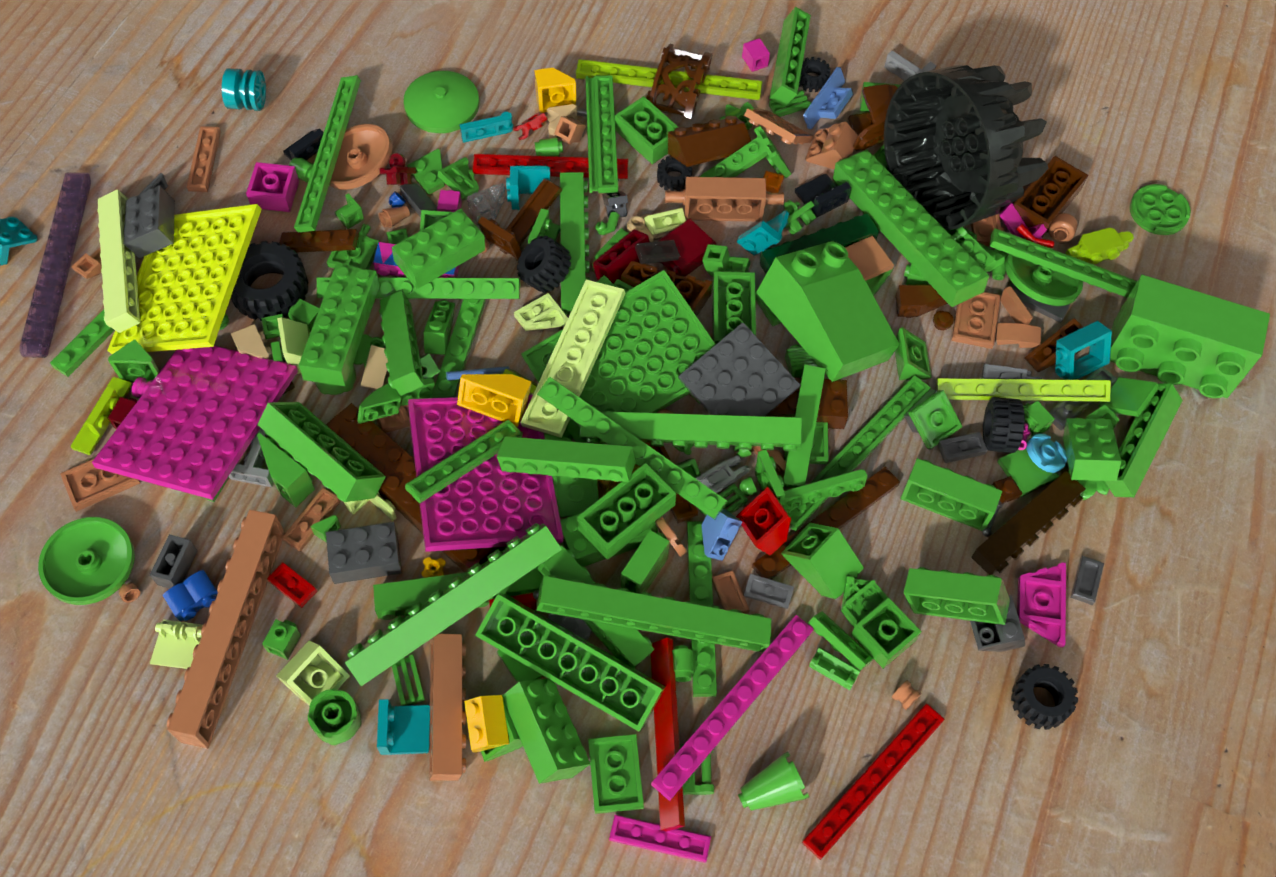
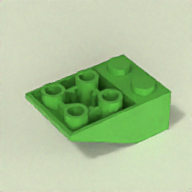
(288, 475)

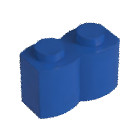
(191, 596)

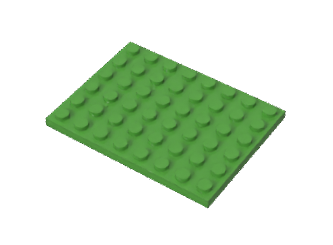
(642, 355)

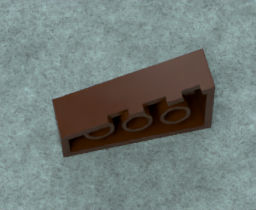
(693, 291)

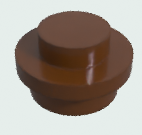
(943, 320)

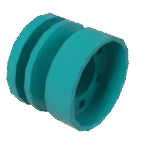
(243, 89)

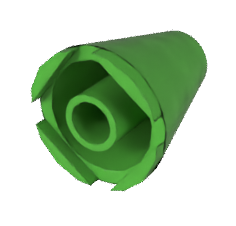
(773, 786)

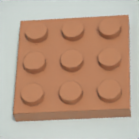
(777, 125)

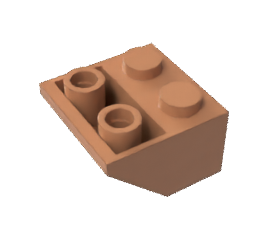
(832, 145)

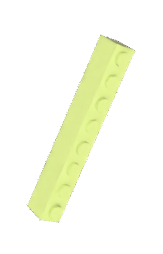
(118, 265)

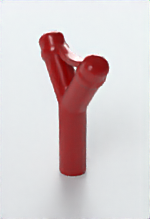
(1030, 237)

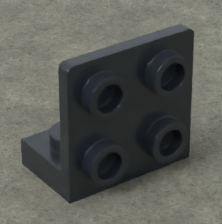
(823, 194)

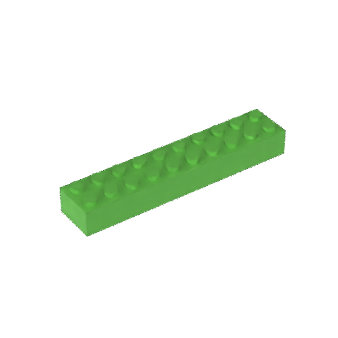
(911, 229)
(451, 604)

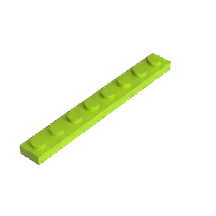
(1025, 389)

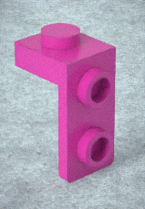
(1012, 219)

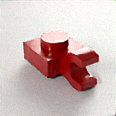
(534, 123)

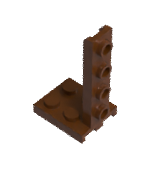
(521, 226)

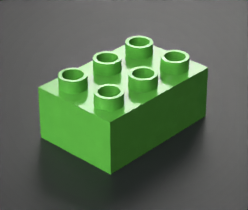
(1187, 337)

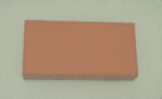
(1015, 307)
(730, 592)

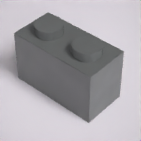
(173, 561)

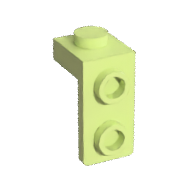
(385, 506)

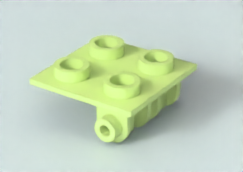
(176, 643)

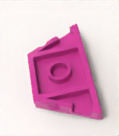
(1043, 603)

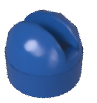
(396, 200)

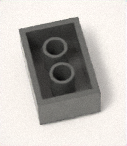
(149, 222)
(363, 552)

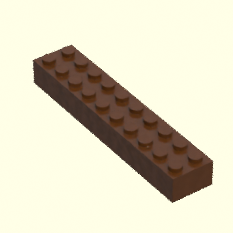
(399, 470)

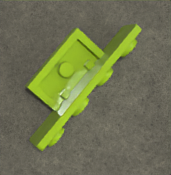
(98, 419)

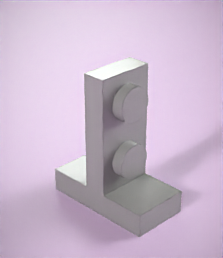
(904, 68)
(252, 469)

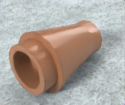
(392, 216)

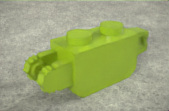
(1100, 245)

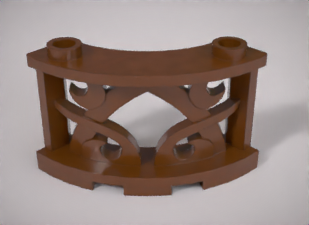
(676, 59)

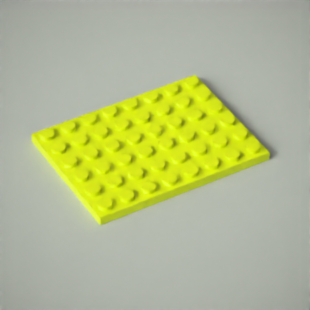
(191, 281)

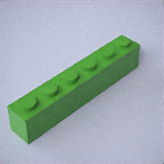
(790, 57)
(400, 343)
(1144, 440)
(567, 459)
(622, 642)

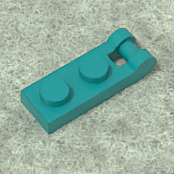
(487, 127)

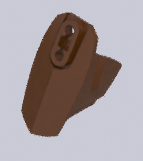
(871, 125)

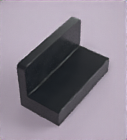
(306, 146)

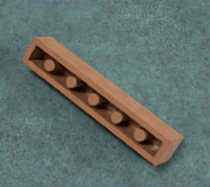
(446, 708)

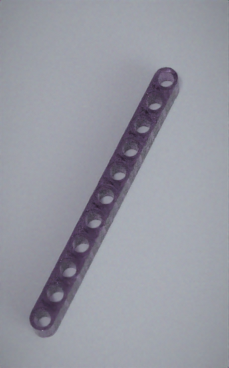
(55, 266)

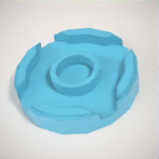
(1046, 453)

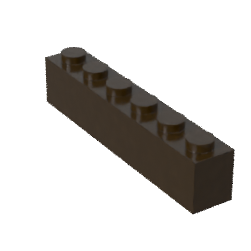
(1028, 523)

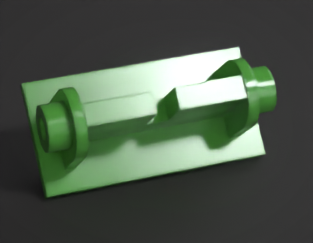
(834, 668)

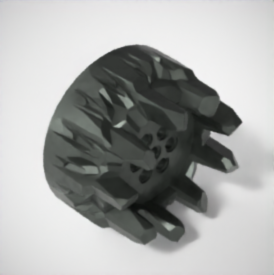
(960, 143)

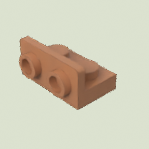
(985, 227)

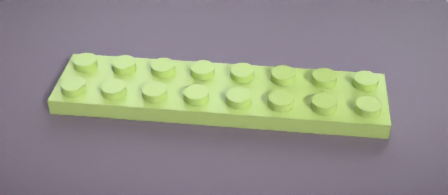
(575, 353)

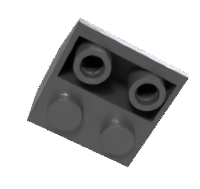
(998, 636)

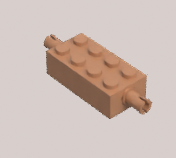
(724, 198)

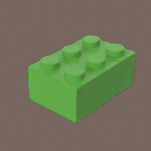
(645, 129)
(1091, 449)

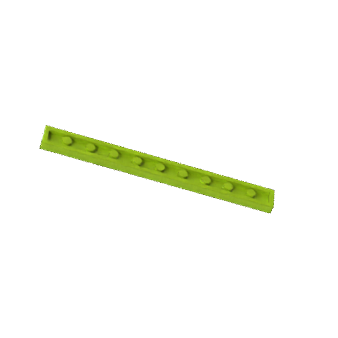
(645, 77)

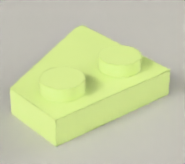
(541, 314)

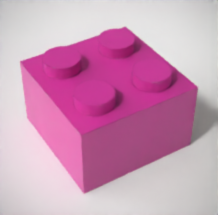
(273, 186)

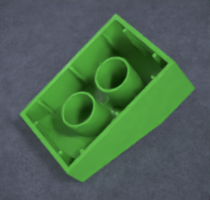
(829, 309)

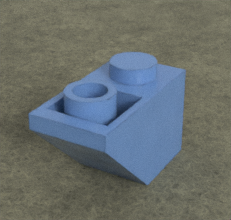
(719, 534)

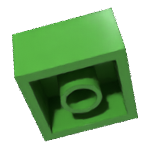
(886, 633)

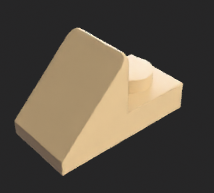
(555, 114)

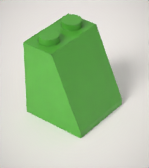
(823, 559)

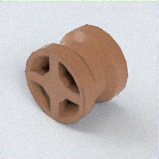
(906, 695)

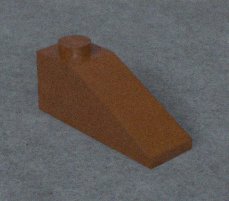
(917, 300)
(1045, 354)

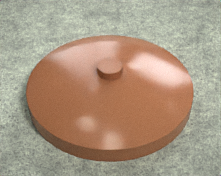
(361, 156)

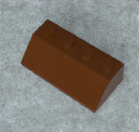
(707, 141)

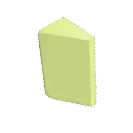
(665, 221)

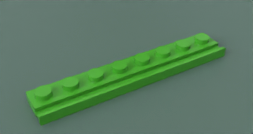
(601, 135)

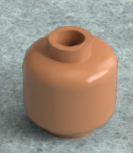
(1063, 228)

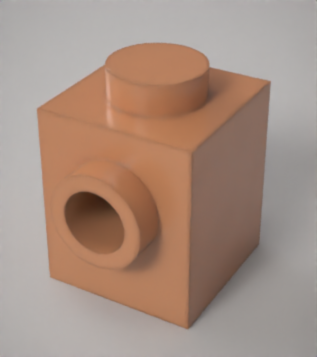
(569, 129)

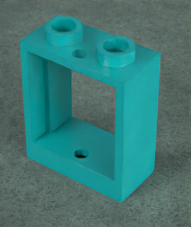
(1093, 335)

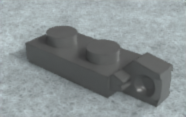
(1003, 372)

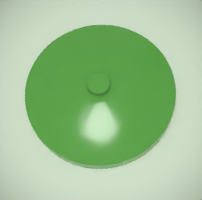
(441, 101)
(1041, 282)
(86, 560)

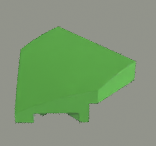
(860, 599)

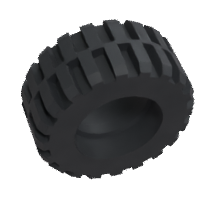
(278, 299)

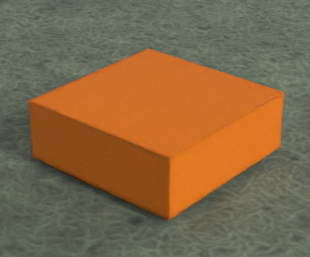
(773, 181)

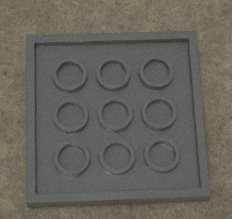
(739, 377)

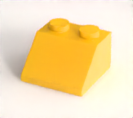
(554, 89)
(486, 722)

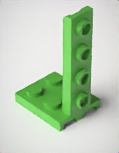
(748, 156)
(812, 492)

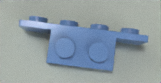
(829, 100)

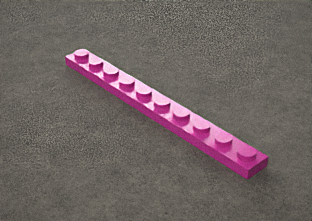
(731, 708)

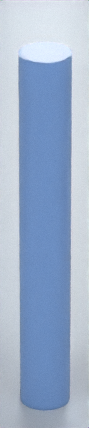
(453, 375)

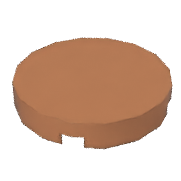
(670, 535)

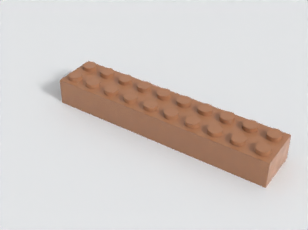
(226, 630)

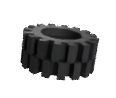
(814, 66)
(672, 182)

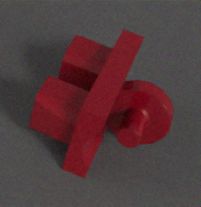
(398, 173)

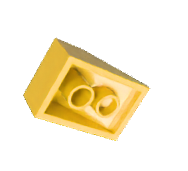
(495, 395)

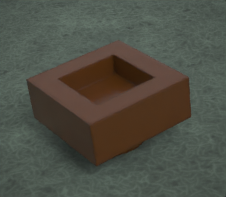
(1009, 489)

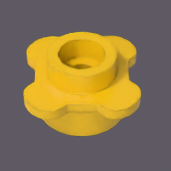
(429, 563)

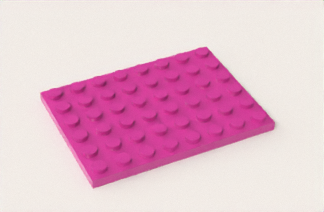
(195, 419)
(485, 504)

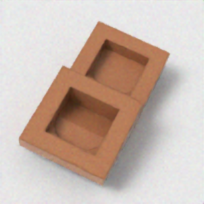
(88, 265)
(1022, 334)
(395, 421)

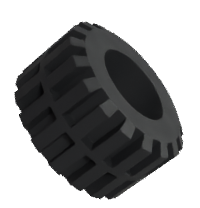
(544, 264)
(1003, 424)
(1056, 684)

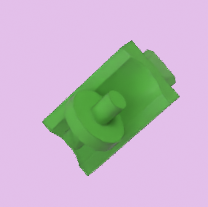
(804, 213)

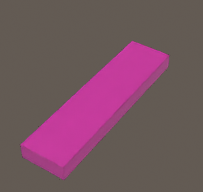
(650, 837)

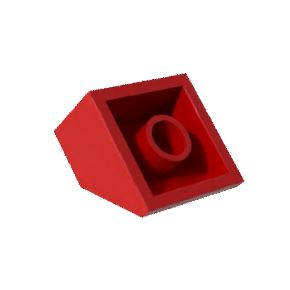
(766, 522)

